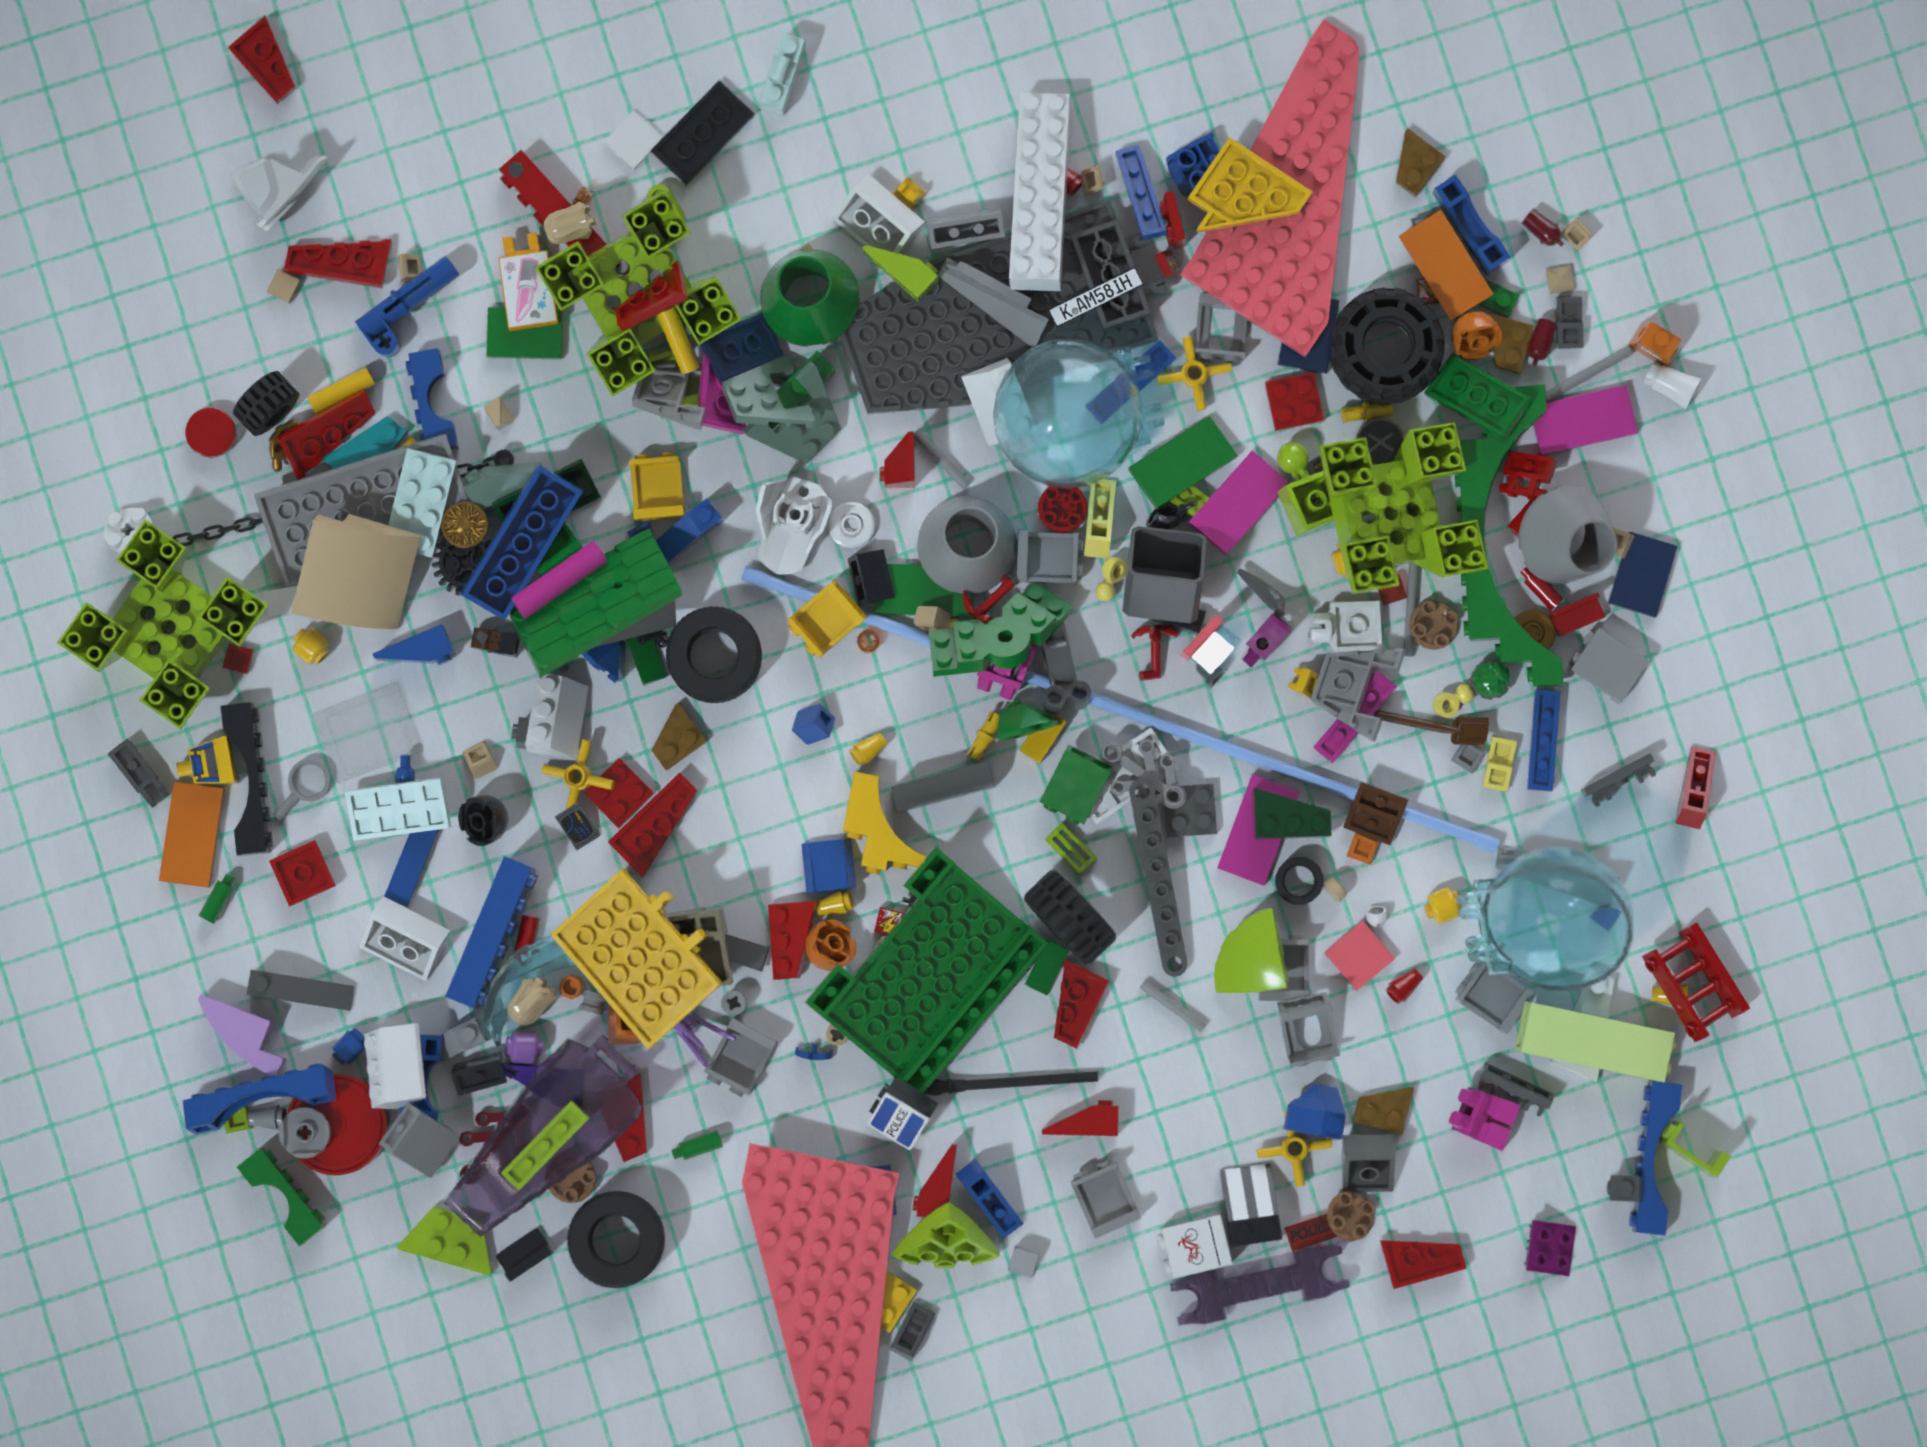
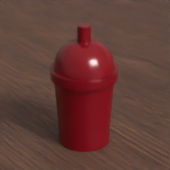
(1543, 228)
(1541, 340)

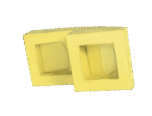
(1499, 763)

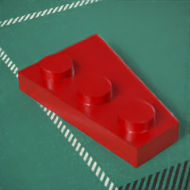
(663, 294)
(788, 933)
(1078, 1003)
(633, 1140)

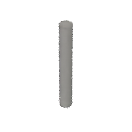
(941, 459)
(1172, 1006)

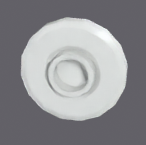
(851, 525)

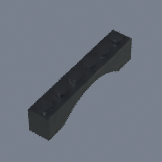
(252, 830)

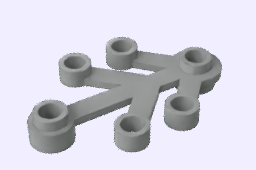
(1148, 774)

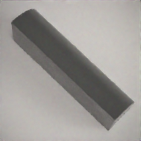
(943, 787)

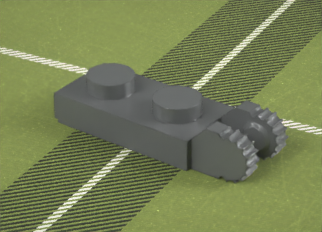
(137, 770)

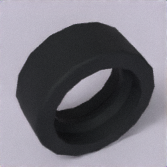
(1280, 880)

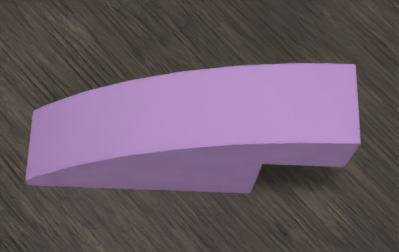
(243, 1034)

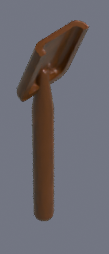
(1464, 730)

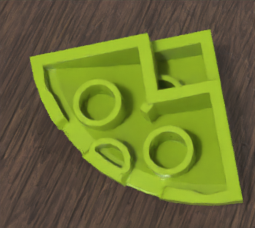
(1252, 957)
(945, 1238)

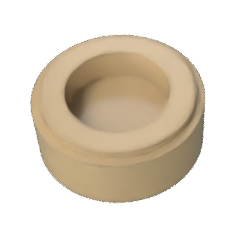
(1334, 889)

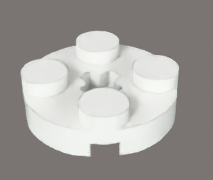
(119, 523)

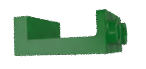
(562, 548)
(1075, 785)

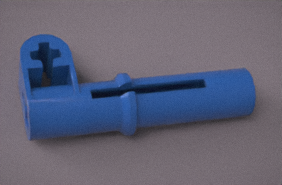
(380, 318)

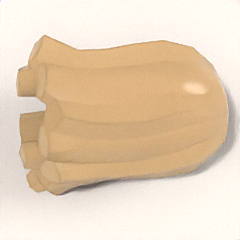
(569, 224)
(530, 1001)

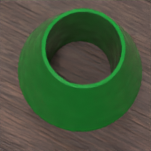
(814, 323)

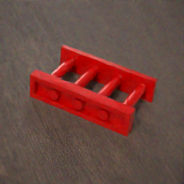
(1715, 972)

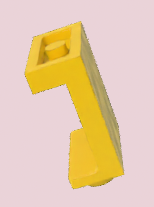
(657, 487)
(826, 618)

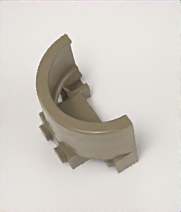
(714, 946)

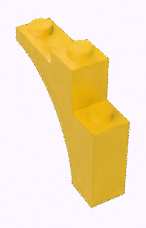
(867, 819)

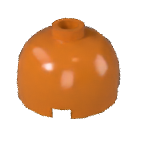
(1475, 335)
(830, 944)

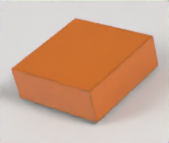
(1362, 848)

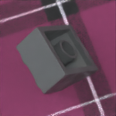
(1368, 1163)

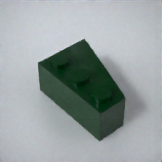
(1287, 818)

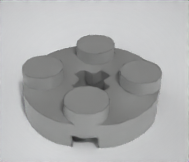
(315, 1122)

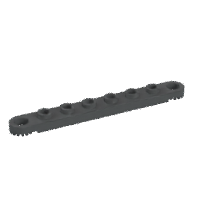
(1158, 877)

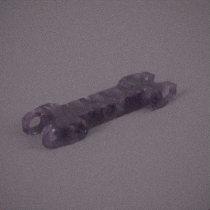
(1216, 1295)

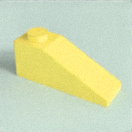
(1100, 519)

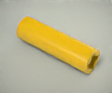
(678, 340)
(340, 390)

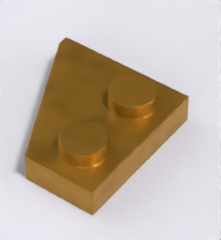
(1416, 163)
(1513, 347)
(677, 738)
(1384, 1110)

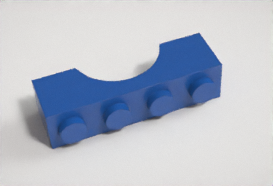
(1462, 214)
(426, 370)
(431, 1054)

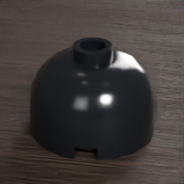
(483, 819)

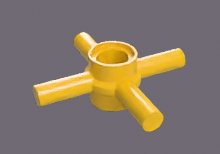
(1193, 363)
(587, 776)
(1296, 1160)

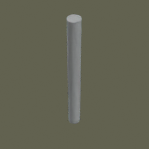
(1588, 373)
(1410, 607)

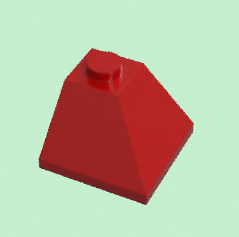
(900, 465)

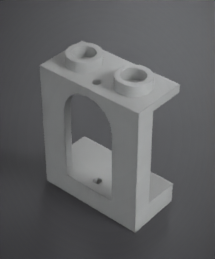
(1202, 349)
(1305, 1007)

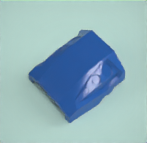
(1199, 155)

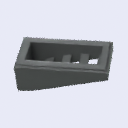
(902, 1351)

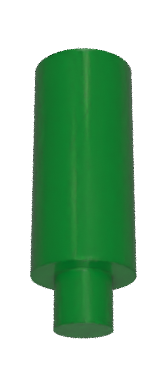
(217, 899)
(698, 1145)

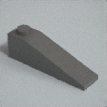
(300, 990)

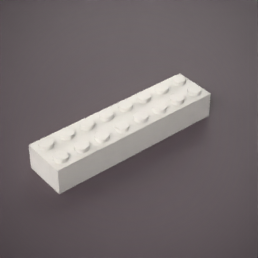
(1040, 192)

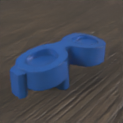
(814, 1055)

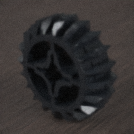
(458, 572)

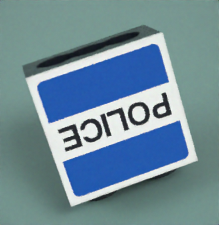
(901, 1113)

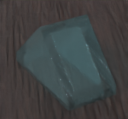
(1216, 649)

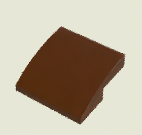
(1375, 813)

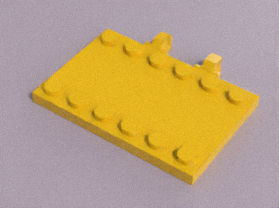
(637, 957)

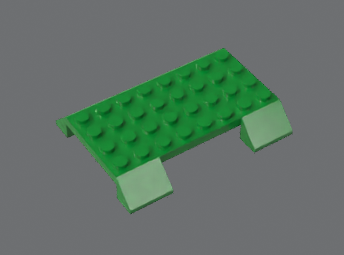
(930, 975)

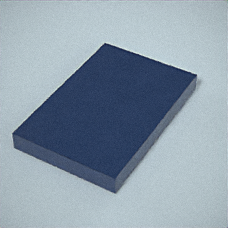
(742, 347)
(1318, 357)
(1643, 575)

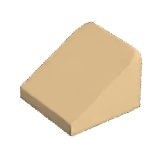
(480, 760)

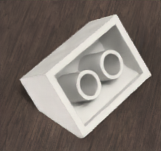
(877, 217)
(982, 391)
(556, 716)
(404, 938)
(395, 1066)

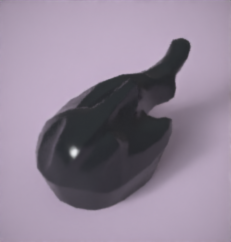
(1168, 516)

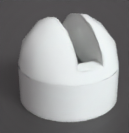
(1376, 915)

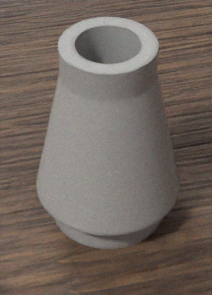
(267, 1117)

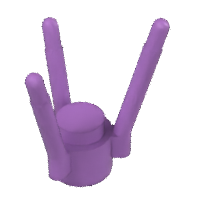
(688, 1027)

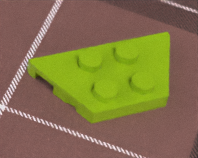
(448, 1240)

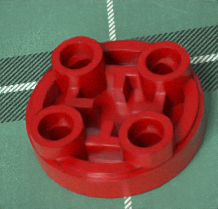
(210, 432)
(1062, 509)

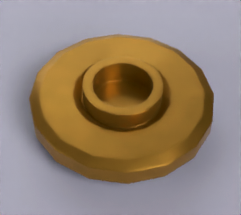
(464, 525)
(1538, 626)

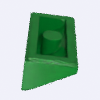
(646, 661)
(1046, 968)

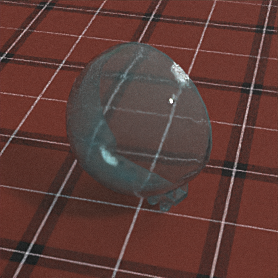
(1072, 412)
(1551, 919)

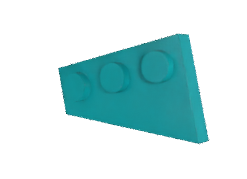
(374, 441)

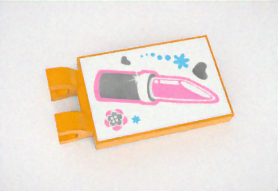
(524, 292)

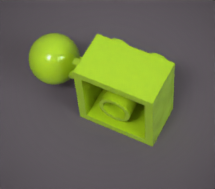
(1306, 489)

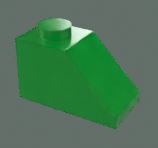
(1023, 720)

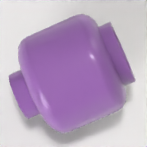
(523, 1047)

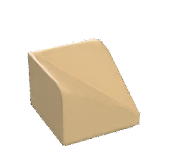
(498, 413)
(931, 618)

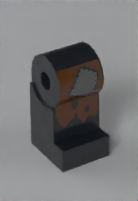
(495, 642)

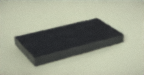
(702, 133)

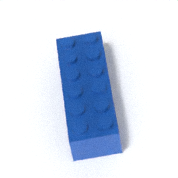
(521, 541)
(491, 933)

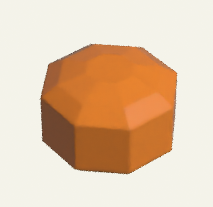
(572, 986)

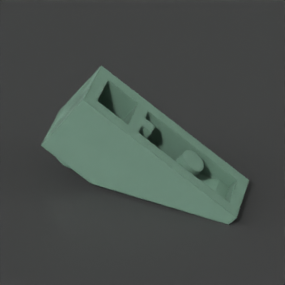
(496, 482)

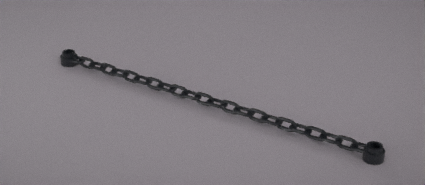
(497, 457)

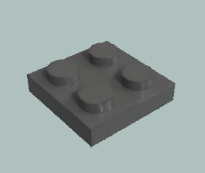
(1195, 816)

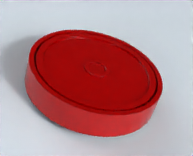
(353, 1125)

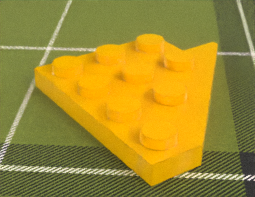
(1245, 190)

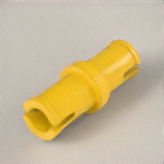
(1365, 412)
(984, 736)

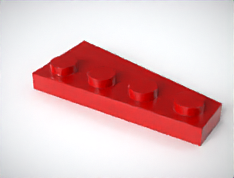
(350, 263)
(317, 436)
(649, 829)

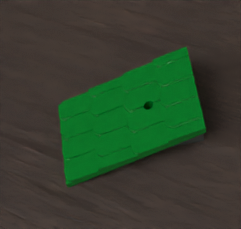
(614, 603)

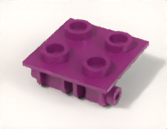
(1550, 1248)

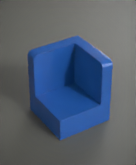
(813, 724)

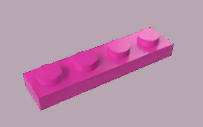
(1339, 733)

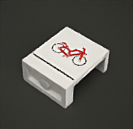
(1195, 1246)

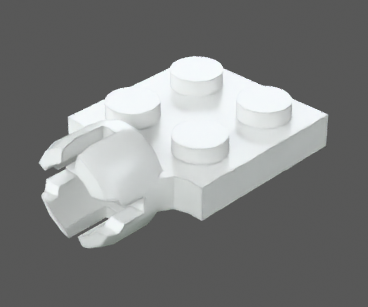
(1348, 626)

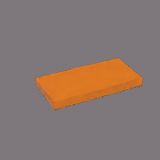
(1445, 265)
(191, 834)

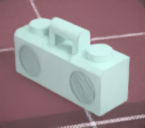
(782, 74)

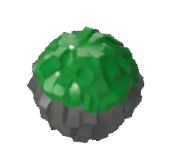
(1490, 679)

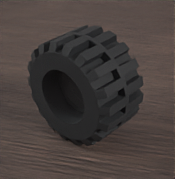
(266, 403)

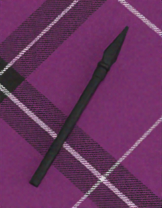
(940, 1086)

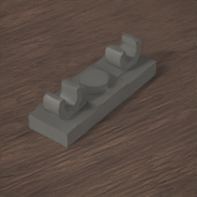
(1619, 778)
(1515, 1087)

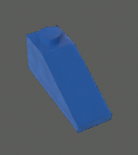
(689, 530)
(425, 647)
(989, 1198)

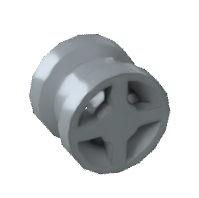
(592, 1002)
(737, 1004)

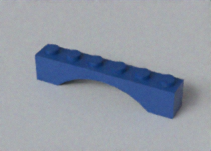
(1661, 1105)
(210, 1111)

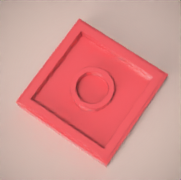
(1201, 638)
(1359, 955)

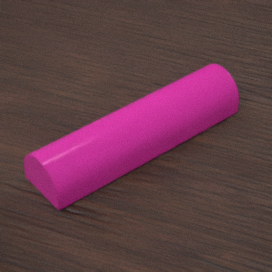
(559, 580)

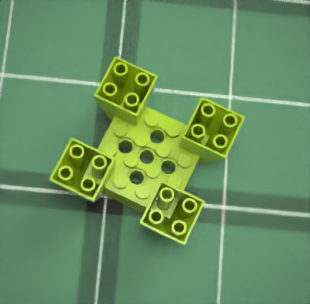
(593, 279)
(1405, 484)
(175, 669)

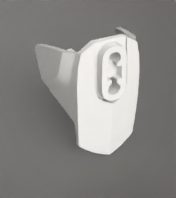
(273, 187)
(784, 540)

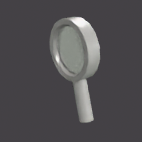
(307, 781)

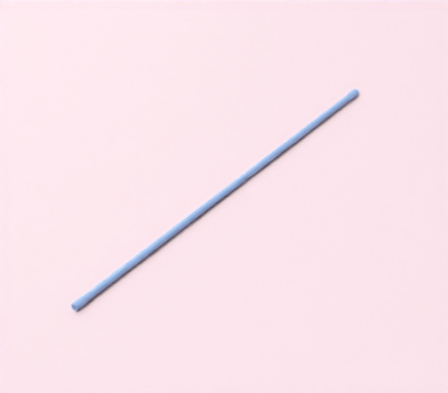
(1476, 838)

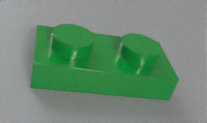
(1502, 301)

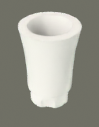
(1672, 383)

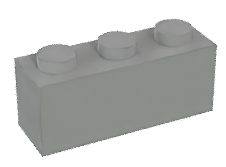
(965, 228)

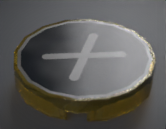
(1383, 439)

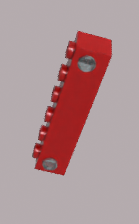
(541, 195)

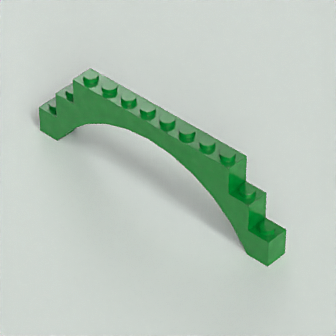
(1486, 611)

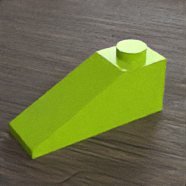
(906, 271)

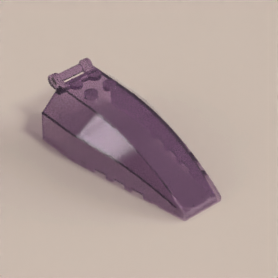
(571, 1073)

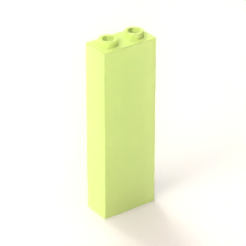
(1595, 1041)

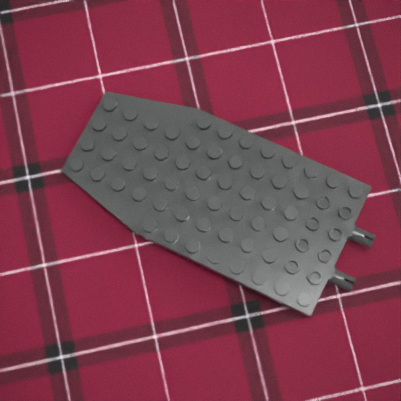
(916, 352)

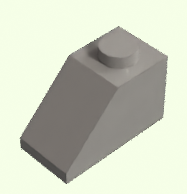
(462, 1039)

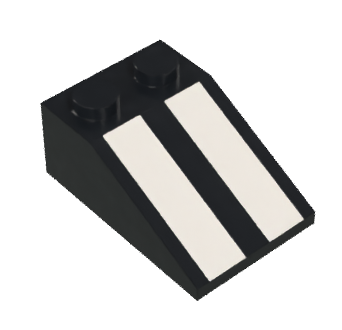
(1250, 1205)

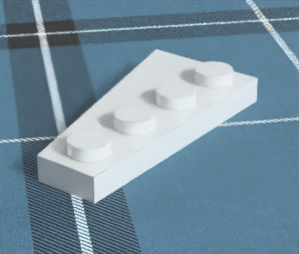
(1593, 1001)

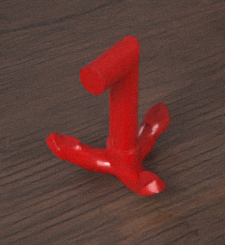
(980, 611)
(1155, 635)

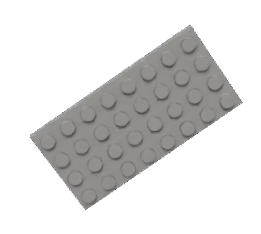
(357, 489)

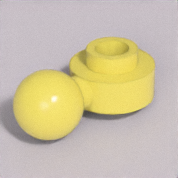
(1113, 572)
(1463, 694)

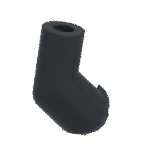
(660, 637)

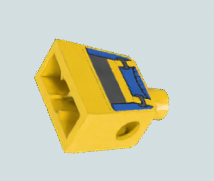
(210, 763)

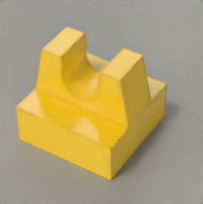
(909, 193)
(1305, 683)

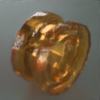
(583, 196)
(868, 633)

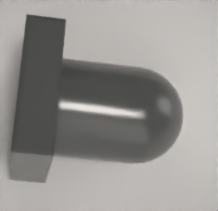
(1211, 679)

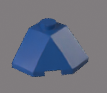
(608, 658)
(1317, 1112)

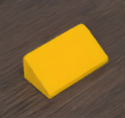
(1039, 743)

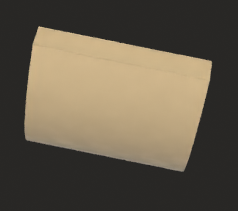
(356, 572)

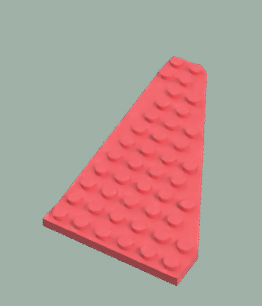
(1284, 267)
(825, 1260)

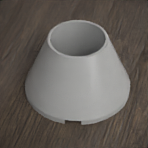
(1549, 530)
(958, 572)

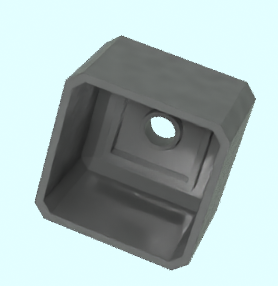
(1164, 574)

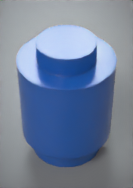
(349, 1046)

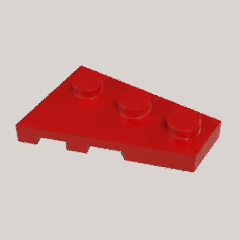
(263, 60)
(1420, 1261)

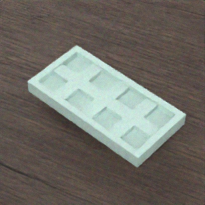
(422, 496)
(398, 808)

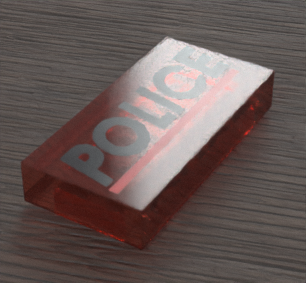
(1309, 1232)

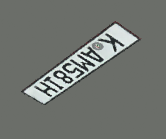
(1096, 297)

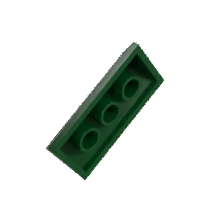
(574, 473)

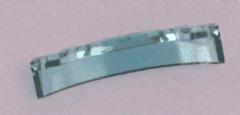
(527, 962)

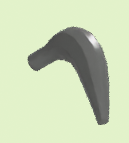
(1265, 592)

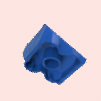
(828, 865)

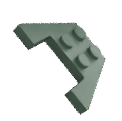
(755, 399)
(798, 440)

